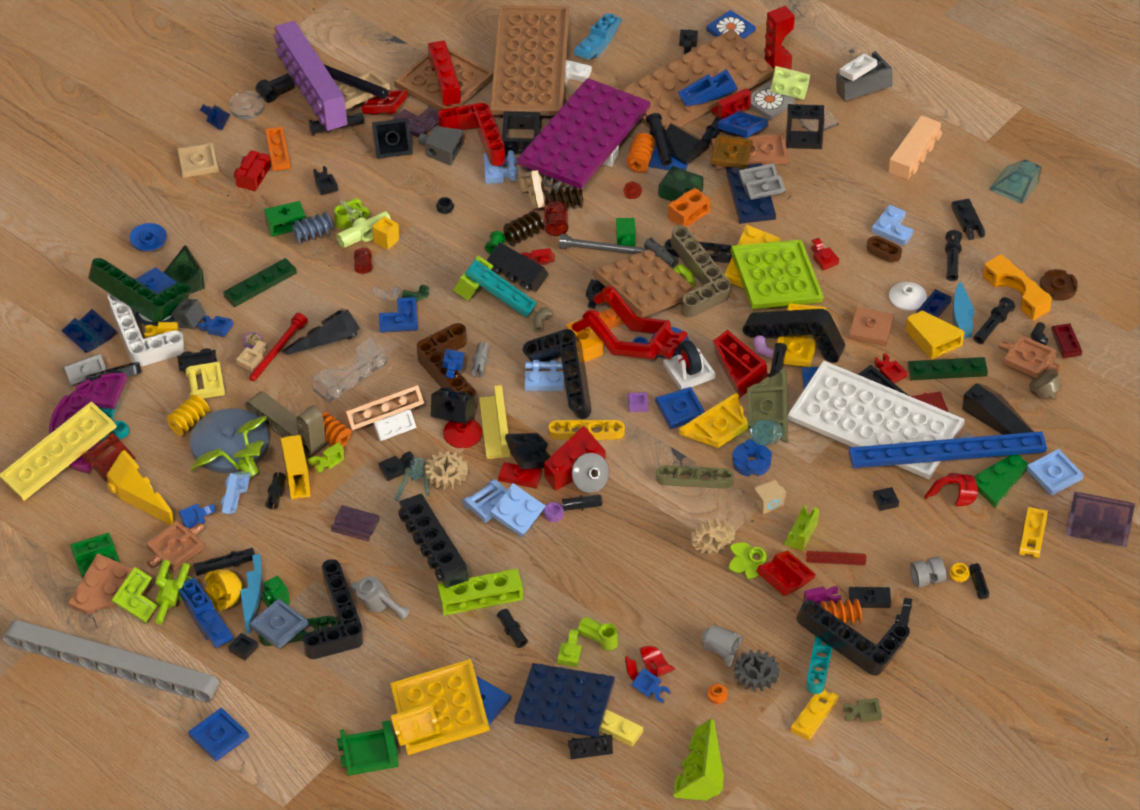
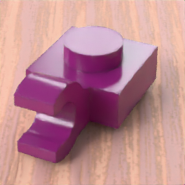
(820, 594)

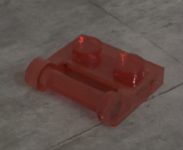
(103, 466)

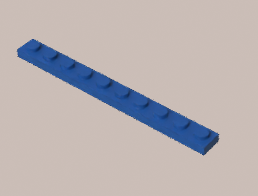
(947, 449)

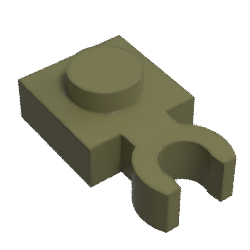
(866, 710)

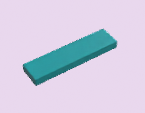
(500, 288)

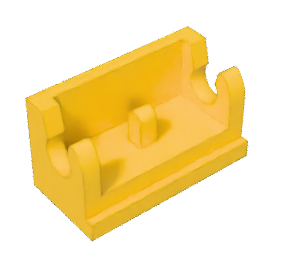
(415, 724)

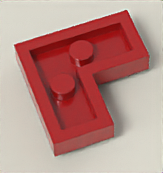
(388, 105)

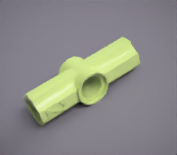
(359, 231)

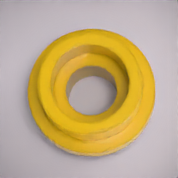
(963, 572)

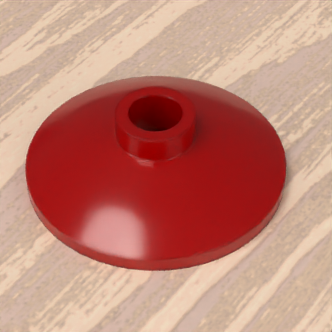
(462, 435)

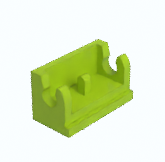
(802, 529)

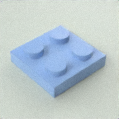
(1055, 472)
(517, 510)

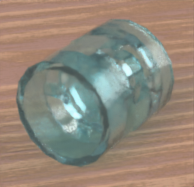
(766, 432)

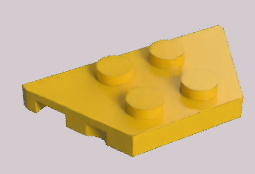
(717, 424)

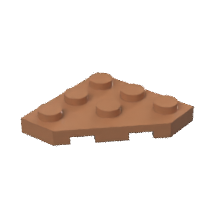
(100, 585)

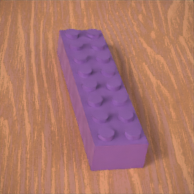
(310, 75)

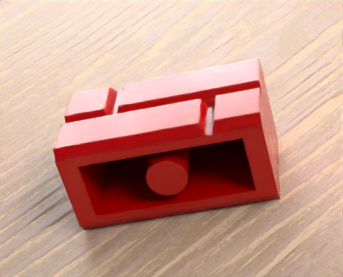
(252, 170)

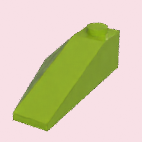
(702, 768)

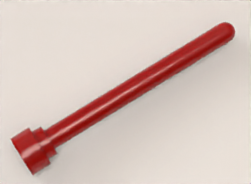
(297, 322)

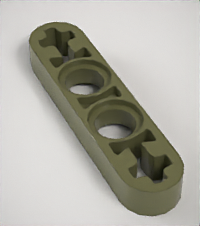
(695, 473)

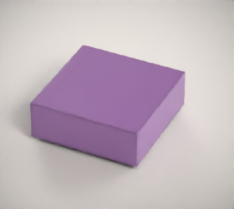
(638, 402)

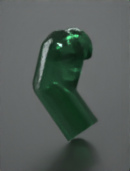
(421, 294)

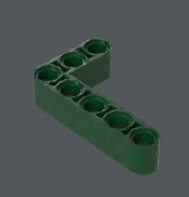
(136, 295)

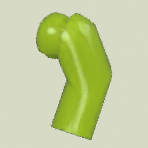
(688, 274)

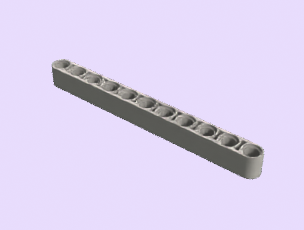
(111, 661)

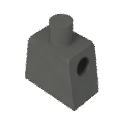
(443, 144)

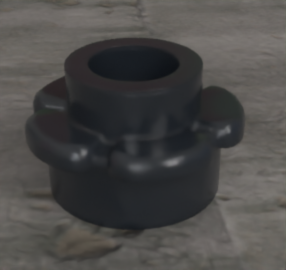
(444, 205)

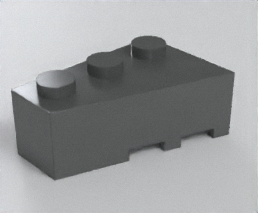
(873, 80)

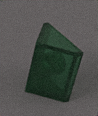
(186, 270)

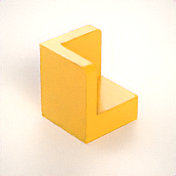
(385, 232)

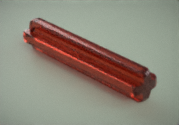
(836, 557)

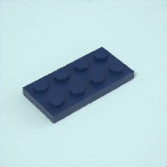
(746, 209)

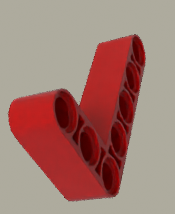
(481, 118)

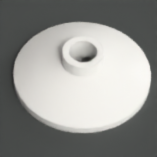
(907, 296)

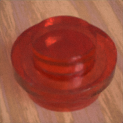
(632, 190)

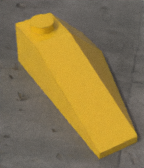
(137, 491)

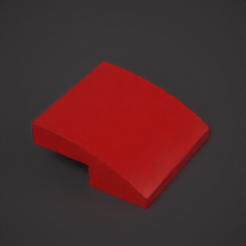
(786, 573)

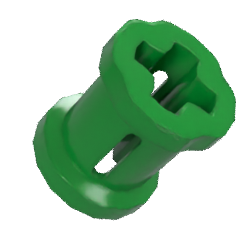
(495, 238)

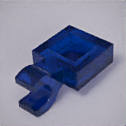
(216, 115)

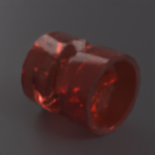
(556, 218)

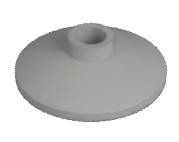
(582, 472)

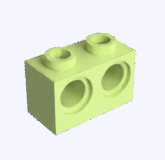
(789, 82)

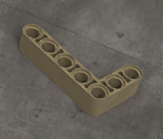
(715, 283)
(285, 423)

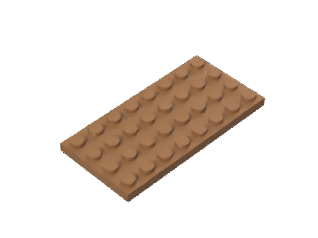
(721, 53)
(530, 59)

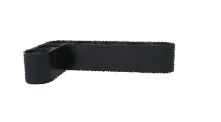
(798, 323)
(556, 346)
(348, 633)
(869, 657)

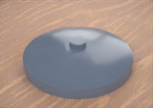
(220, 431)

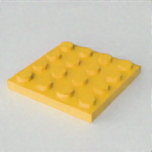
(454, 698)

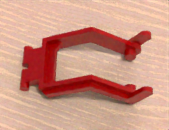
(663, 343)

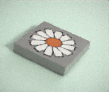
(769, 103)

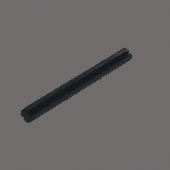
(357, 82)

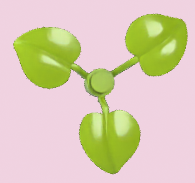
(246, 459)

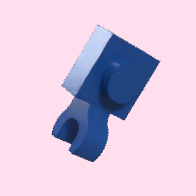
(452, 361)
(193, 515)

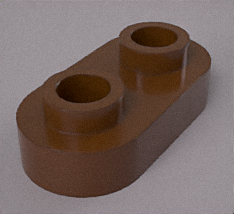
(884, 249)

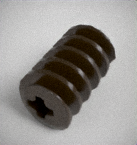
(567, 197)
(522, 227)

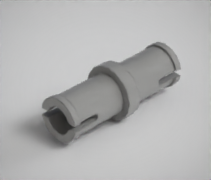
(480, 359)

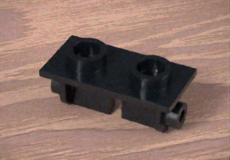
(191, 359)
(590, 746)

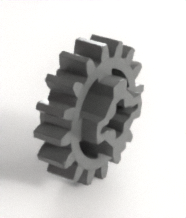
(756, 670)

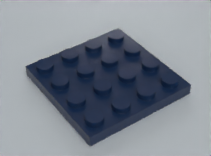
(564, 700)

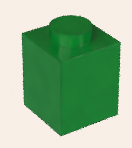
(625, 231)

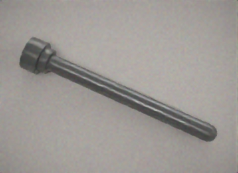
(566, 242)

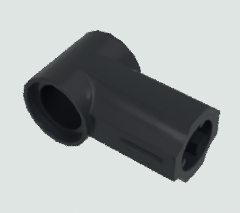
(270, 89)

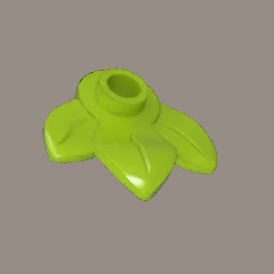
(744, 559)

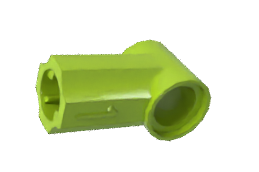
(604, 634)

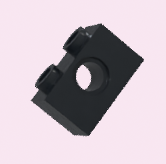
(461, 411)

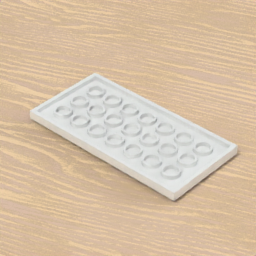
(870, 414)

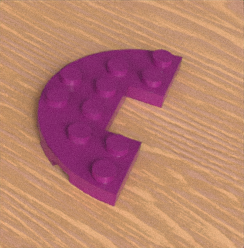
(102, 392)

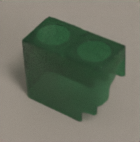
(678, 182)

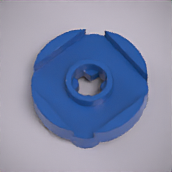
(751, 449)

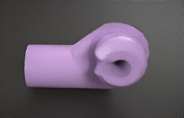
(761, 348)

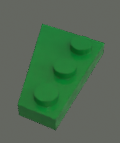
(999, 478)

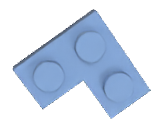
(890, 228)
(235, 484)

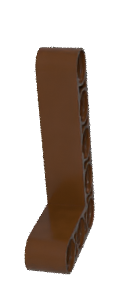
(431, 355)

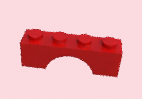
(778, 26)
(447, 80)

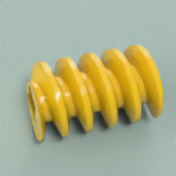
(187, 414)

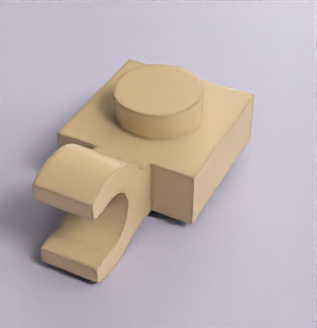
(252, 357)

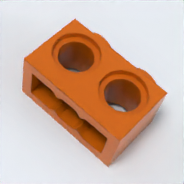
(689, 207)

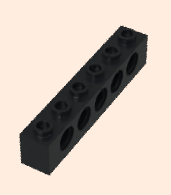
(433, 541)

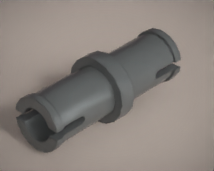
(661, 251)

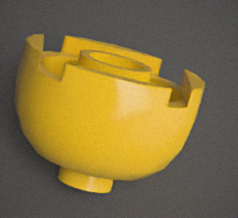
(223, 588)

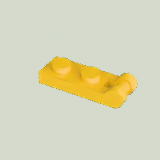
(1033, 532)
(814, 714)

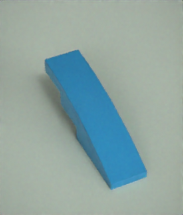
(252, 595)

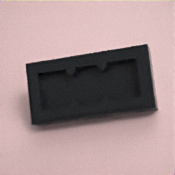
(871, 596)

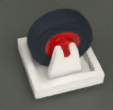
(689, 366)

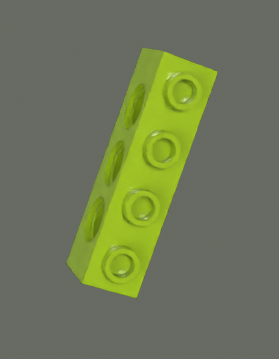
(481, 592)

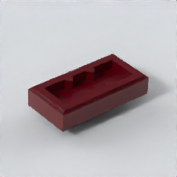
(1066, 340)

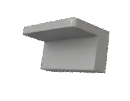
(80, 369)

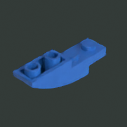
(204, 614)

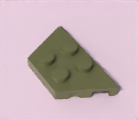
(769, 402)

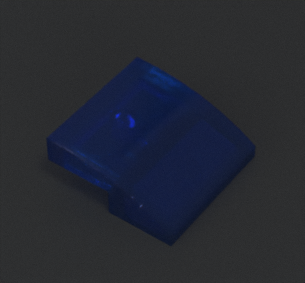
(89, 331)

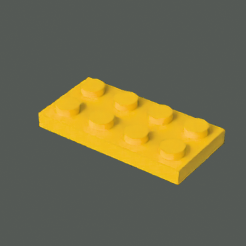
(749, 236)
(799, 348)

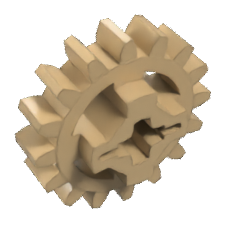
(436, 470)
(713, 536)

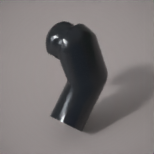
(1038, 335)

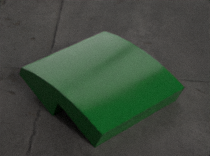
(86, 551)

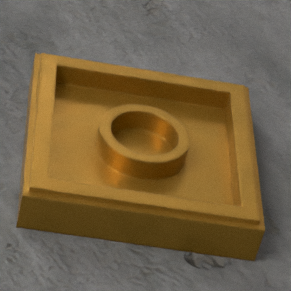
(731, 152)

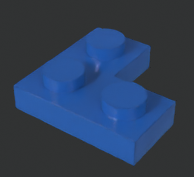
(402, 320)

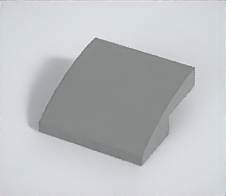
(761, 181)

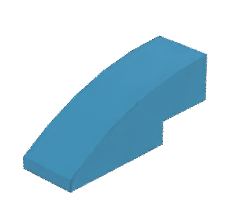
(962, 311)

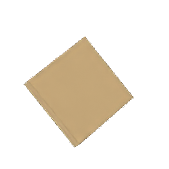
(197, 160)

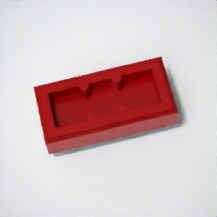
(515, 474)

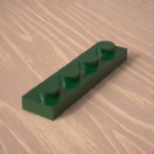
(259, 282)
(947, 368)

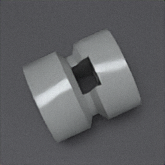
(926, 572)

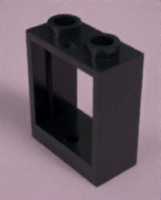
(519, 120)
(813, 139)

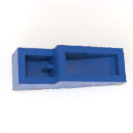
(708, 89)

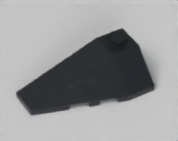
(335, 328)
(993, 410)

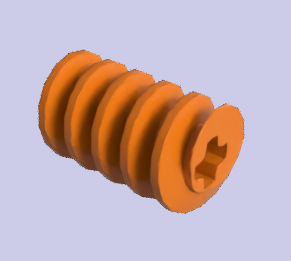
(640, 152)
(335, 431)
(844, 612)

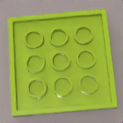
(776, 274)

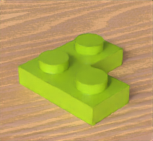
(130, 596)

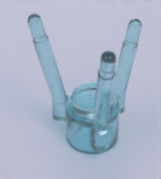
(416, 470)

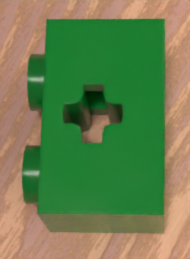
(282, 217)

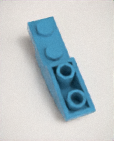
(599, 37)

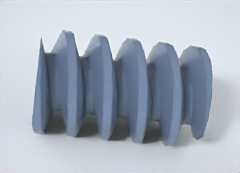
(311, 227)

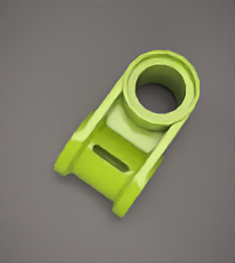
(341, 215)

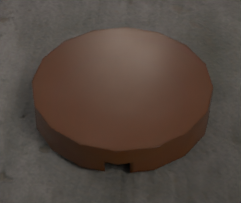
(1059, 284)

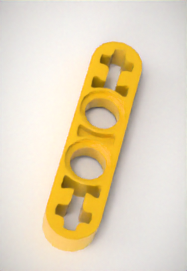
(562, 434)

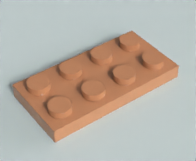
(765, 150)

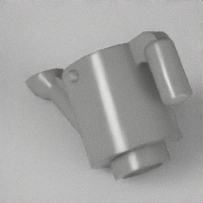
(376, 597)
(722, 642)

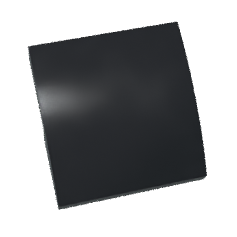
(528, 449)

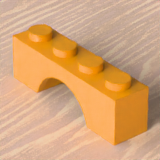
(1002, 273)

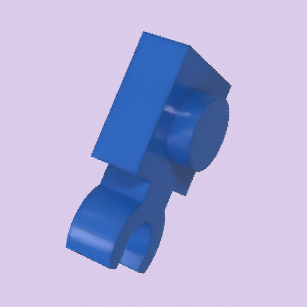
(218, 326)
(648, 685)

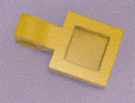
(163, 327)

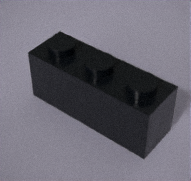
(517, 267)

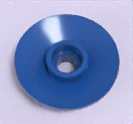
(148, 237)

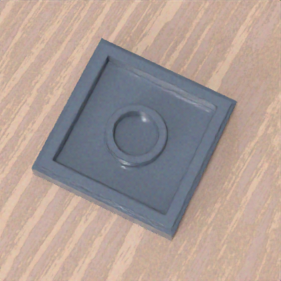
(278, 623)

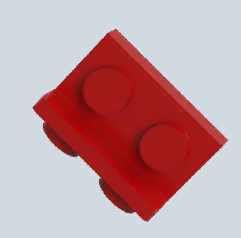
(737, 102)

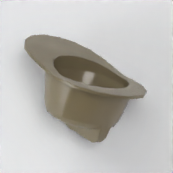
(1047, 384)

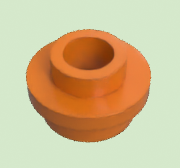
(717, 698)

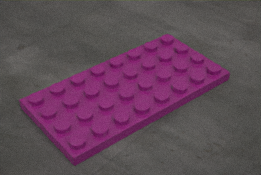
(583, 133)

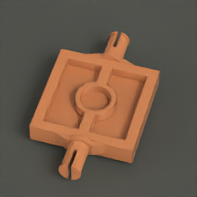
(1029, 356)
(176, 545)

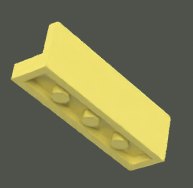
(494, 424)

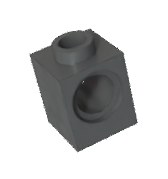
(188, 313)

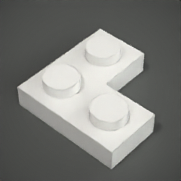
(577, 71)

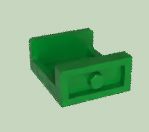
(368, 750)

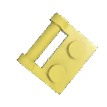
(211, 378)

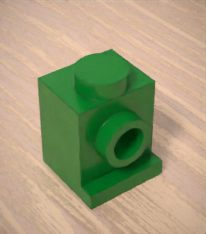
(275, 590)

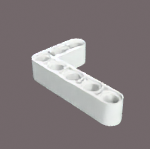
(139, 349)

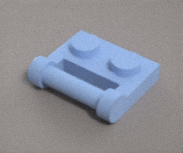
(485, 506)

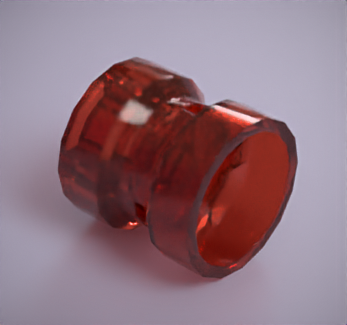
(363, 261)

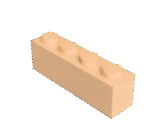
(915, 147)
(382, 407)

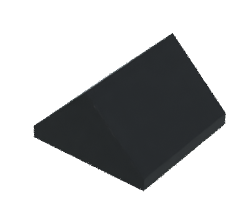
(392, 138)
(683, 144)

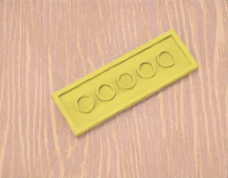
(57, 451)

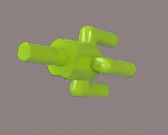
(169, 588)

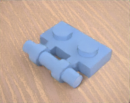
(496, 174)
(544, 380)

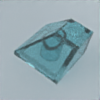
(1017, 180)

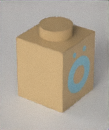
(769, 496)

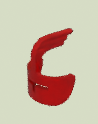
(967, 492)
(649, 655)

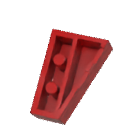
(739, 362)
(559, 466)

